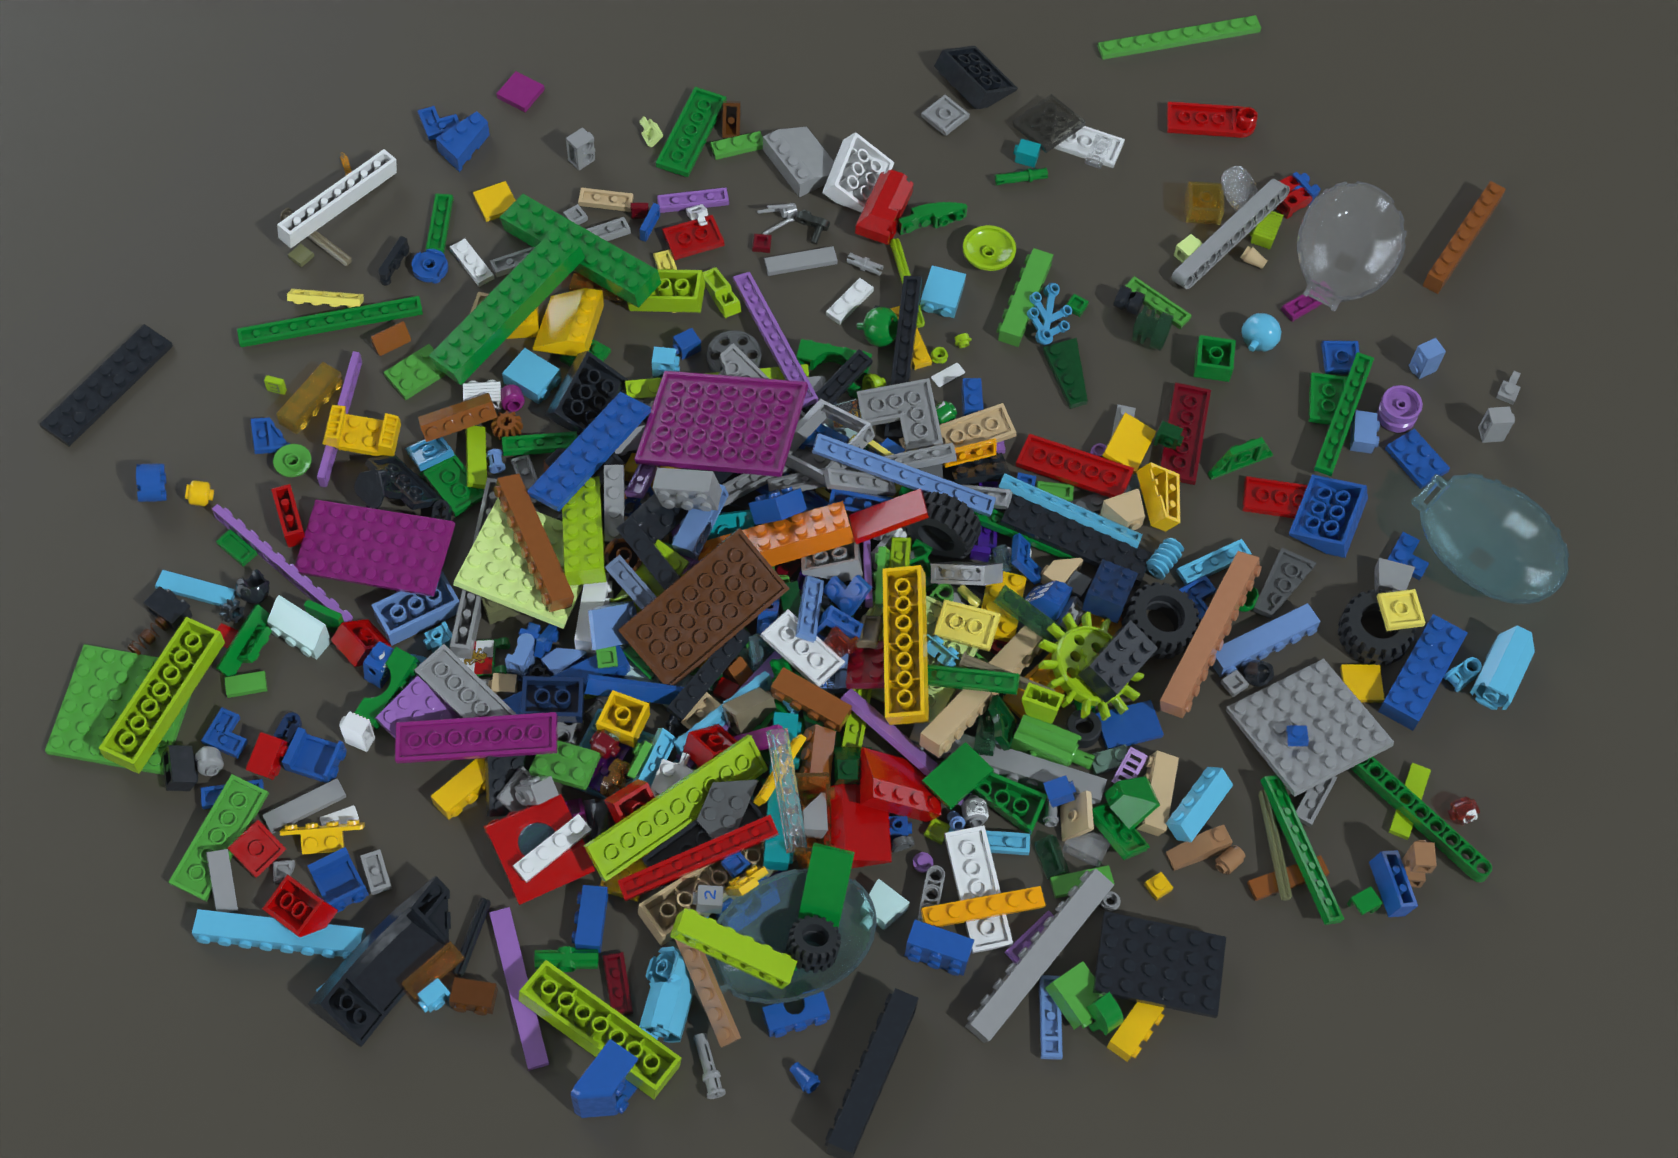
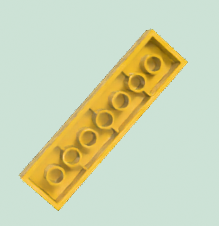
(905, 645)

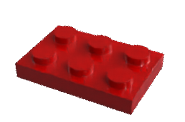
(691, 238)

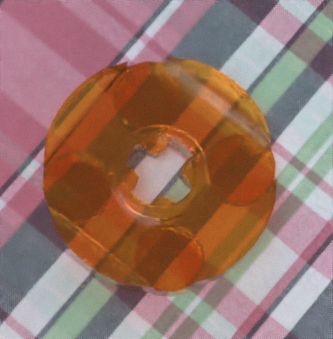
(615, 778)

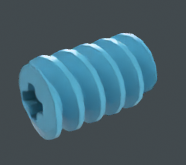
(1164, 558)

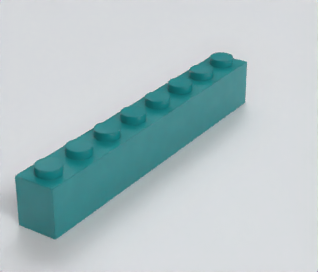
(774, 848)

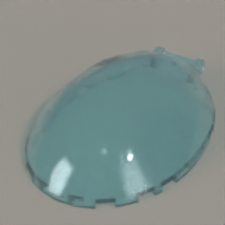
(1494, 538)
(768, 915)

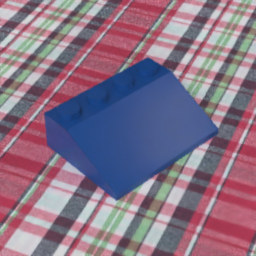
(1329, 514)

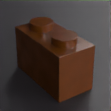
(473, 996)

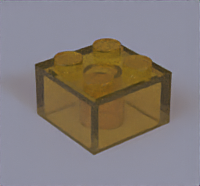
(1204, 202)

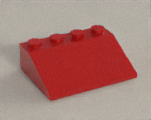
(895, 787)
(859, 827)

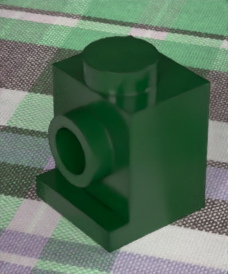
(1169, 435)

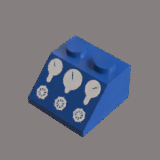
(1050, 598)

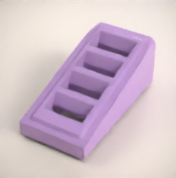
(1123, 765)

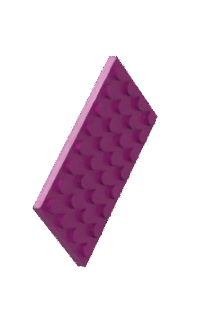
(374, 547)

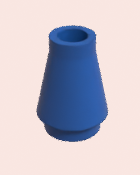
(806, 1079)

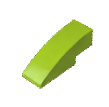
(721, 293)

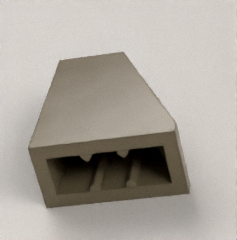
(748, 710)

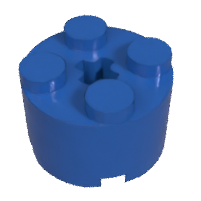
(151, 482)

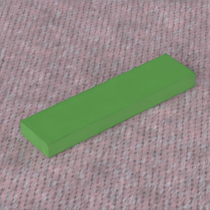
(1159, 302)

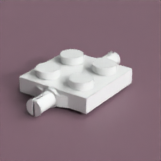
(669, 774)

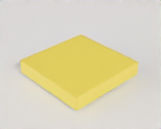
(1401, 610)

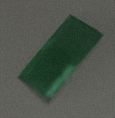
(1051, 856)

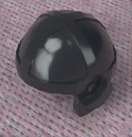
(254, 589)

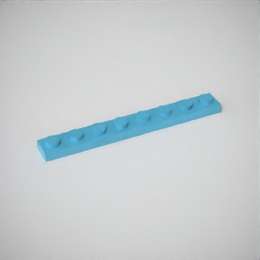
(1071, 510)

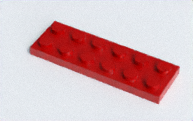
(1074, 466)

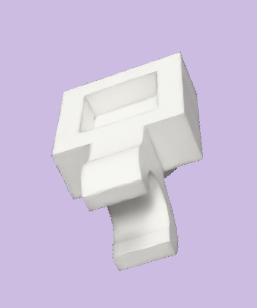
(698, 212)

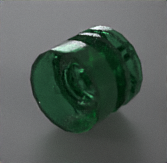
(1152, 327)

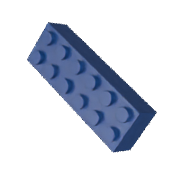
(1423, 672)

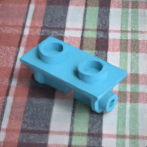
(948, 655)

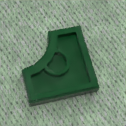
(1004, 722)

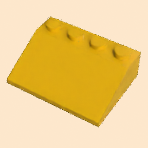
(570, 322)

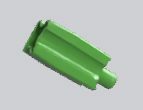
(1050, 743)

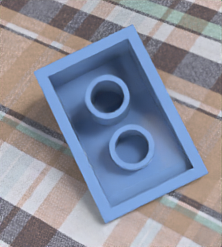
(606, 622)

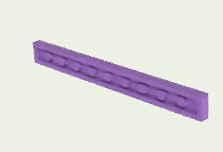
(772, 333)
(277, 561)

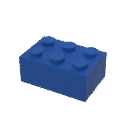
(938, 948)

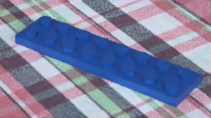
(589, 451)

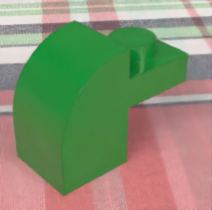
(1105, 1013)

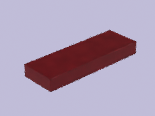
(618, 983)

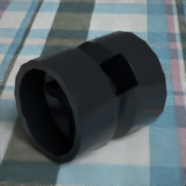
(1130, 300)

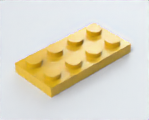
(1008, 624)

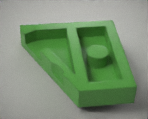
(640, 752)

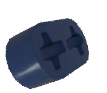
(283, 727)

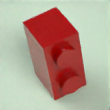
(267, 756)

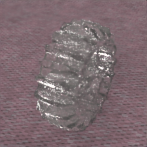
(1238, 186)

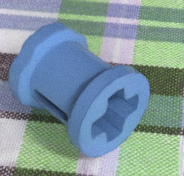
(495, 461)

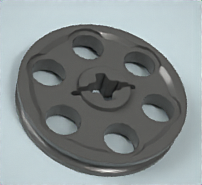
(733, 337)

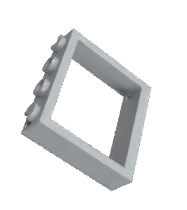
(808, 425)

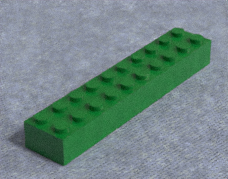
(603, 261)
(507, 306)

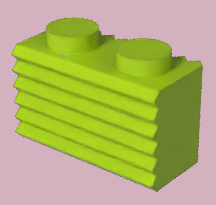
(1266, 230)

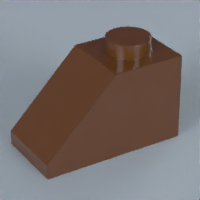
(731, 119)

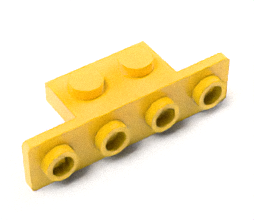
(322, 838)

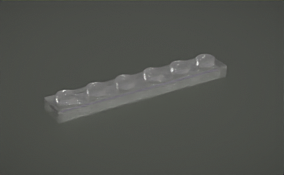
(786, 789)

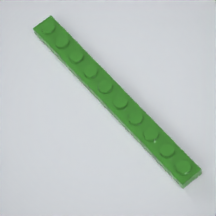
(1179, 37)

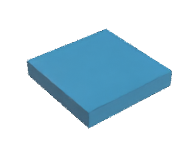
(429, 453)

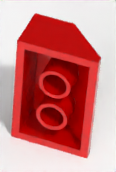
(299, 908)

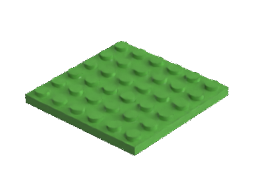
(95, 700)

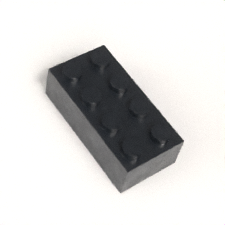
(1118, 661)

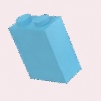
(942, 291)
(532, 375)

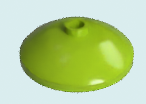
(989, 241)

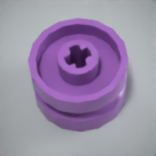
(1399, 408)

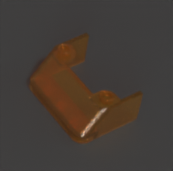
(809, 787)

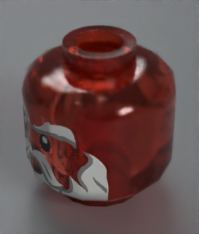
(1463, 810)

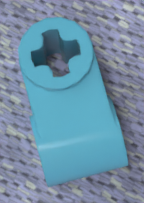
(1461, 675)

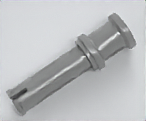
(711, 1075)

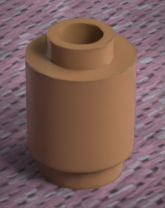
(1230, 859)

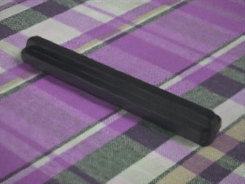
(472, 935)

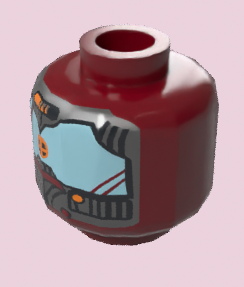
(605, 744)

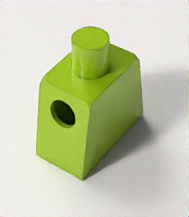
(1041, 702)

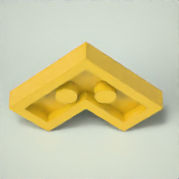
(741, 886)

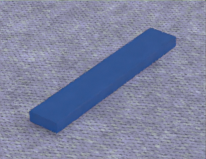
(640, 690)

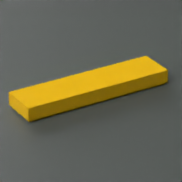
(769, 786)

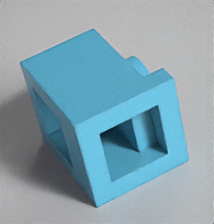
(437, 637)
(433, 996)

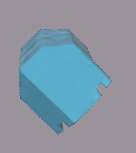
(1504, 668)
(668, 996)

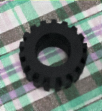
(817, 931)

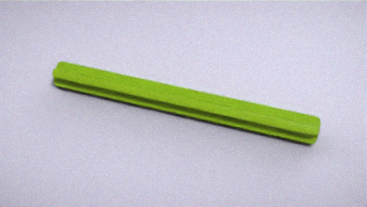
(904, 271)

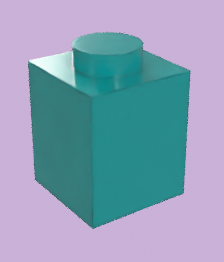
(1027, 153)

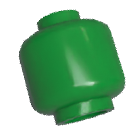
(945, 412)

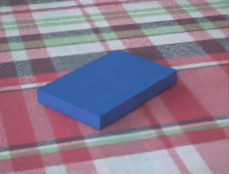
(1131, 727)

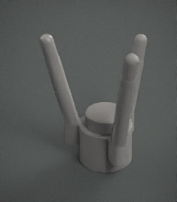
(787, 211)

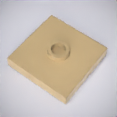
(1077, 816)

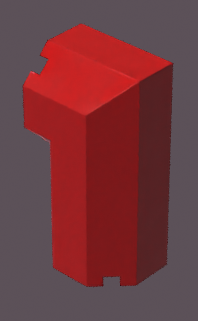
(884, 207)

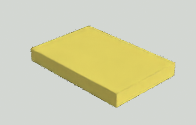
(967, 625)

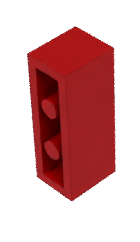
(288, 515)

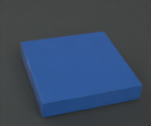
(1339, 356)

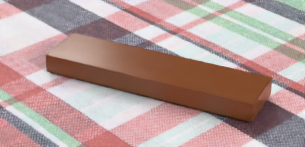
(1267, 884)

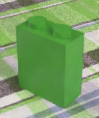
(1073, 994)

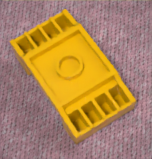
(362, 433)

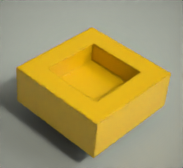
(1158, 886)

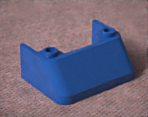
(603, 1085)

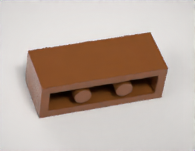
(817, 750)

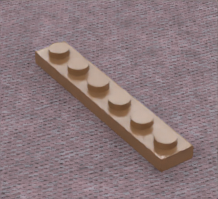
(710, 994)

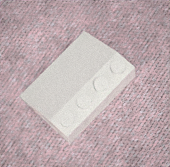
(855, 172)

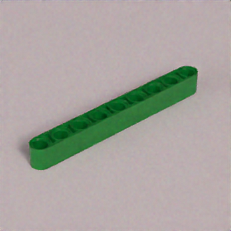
(1423, 824)

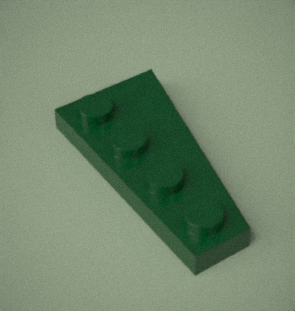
(1067, 369)

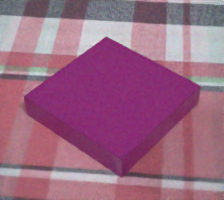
(520, 91)

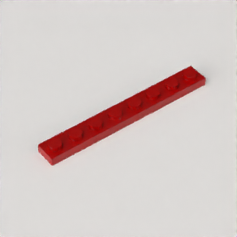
(698, 857)

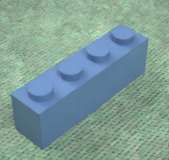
(696, 529)

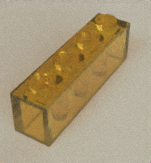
(310, 398)

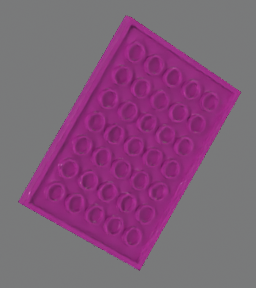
(722, 423)

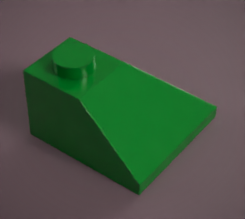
(1132, 800)

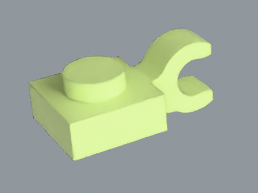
(651, 132)

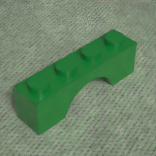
(818, 353)
(401, 668)

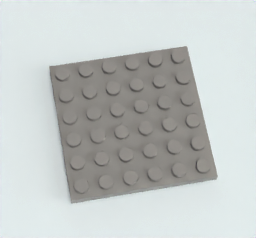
(1336, 721)

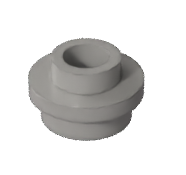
(1116, 902)

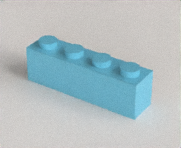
(1199, 804)

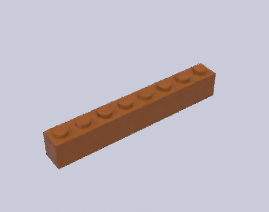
(1464, 237)
(533, 543)

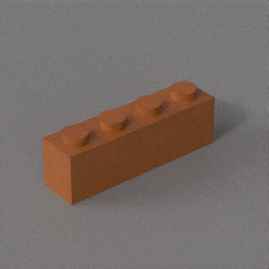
(457, 417)
(811, 699)

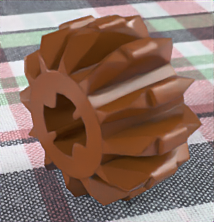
(507, 425)

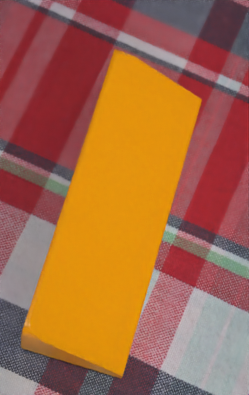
(974, 452)

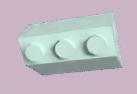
(298, 628)

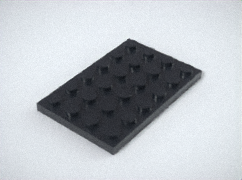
(1160, 964)

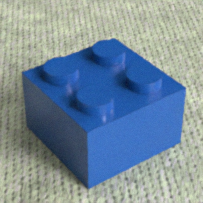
(777, 505)

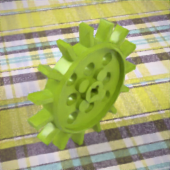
(1083, 653)

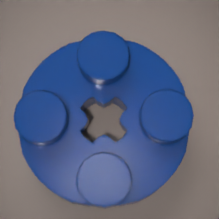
(433, 274)

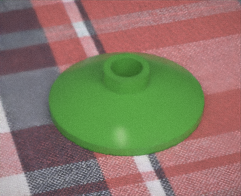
(292, 454)

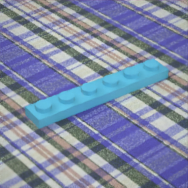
(718, 716)

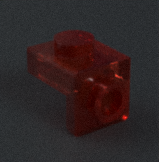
(840, 642)

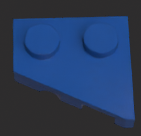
(266, 436)

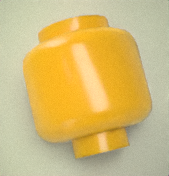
(199, 493)

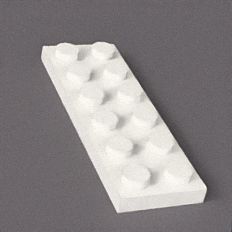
(976, 878)

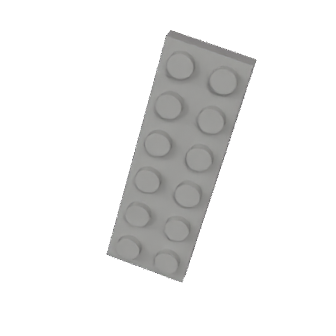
(460, 686)

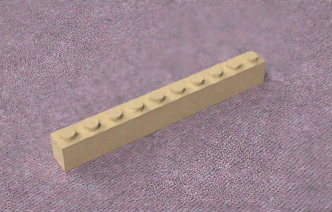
(971, 703)

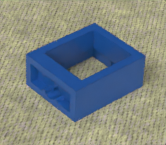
(833, 617)

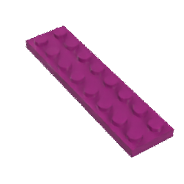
(476, 737)

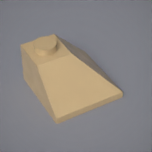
(1125, 509)

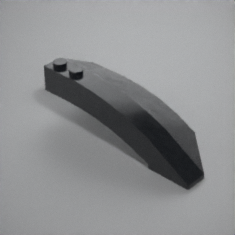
(371, 976)

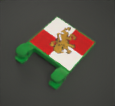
(484, 657)

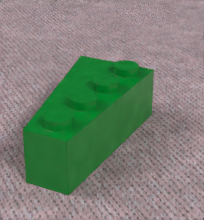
(1012, 801)

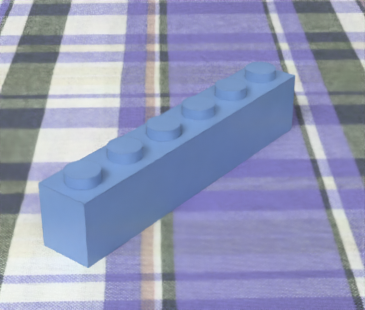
(1266, 639)

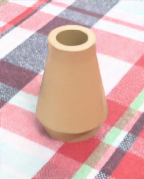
(1253, 257)

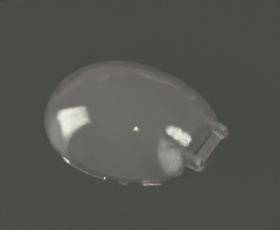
(1349, 243)

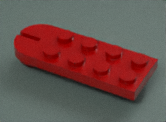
(1210, 119)

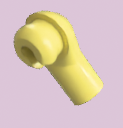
(969, 596)

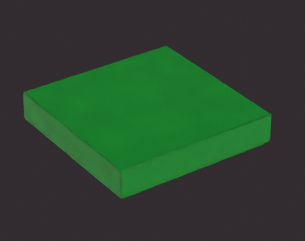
(327, 616)

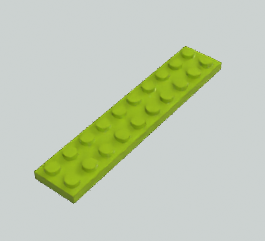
(671, 809)

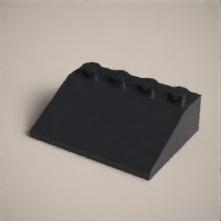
(974, 76)
(585, 392)

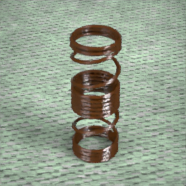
(147, 636)

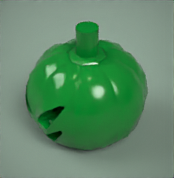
(878, 326)

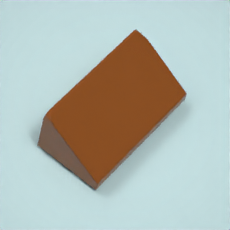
(390, 338)

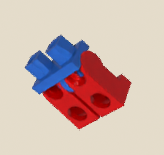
(1300, 194)

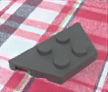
(725, 806)

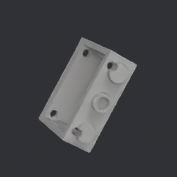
(967, 573)

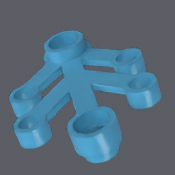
(1044, 334)

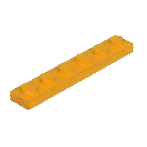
(983, 907)

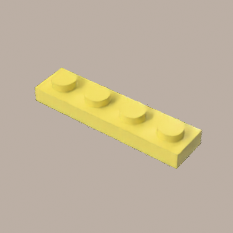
(334, 299)

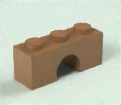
(1418, 861)

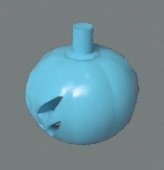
(1261, 332)

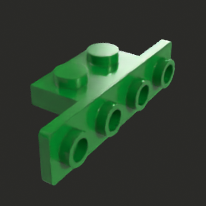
(247, 642)

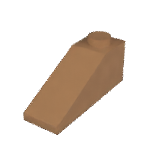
(1202, 847)

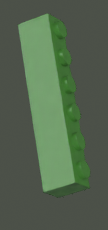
(1031, 281)

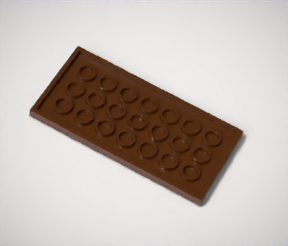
(703, 609)

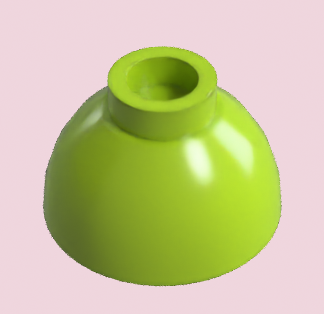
(872, 381)

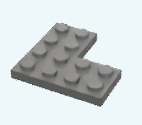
(911, 405)

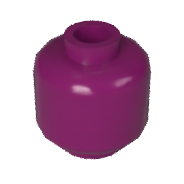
(512, 398)

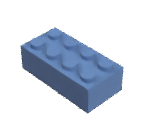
(411, 613)

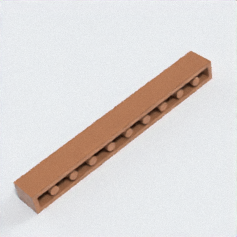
(1210, 635)

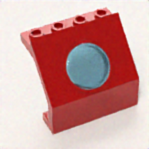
(524, 831)

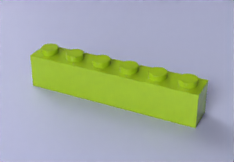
(733, 948)

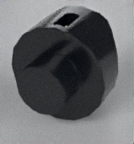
(1255, 673)

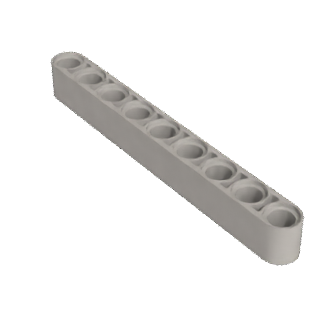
(1230, 233)

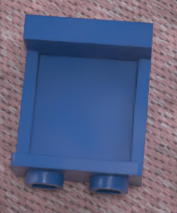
(313, 756)
(338, 880)

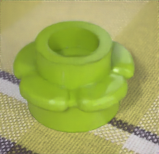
(962, 340)
(939, 351)

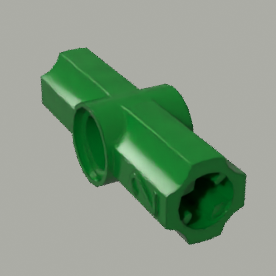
(567, 958)

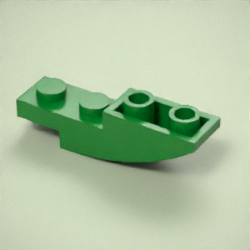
(937, 214)

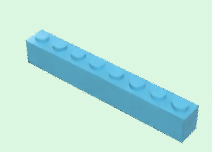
(271, 934)

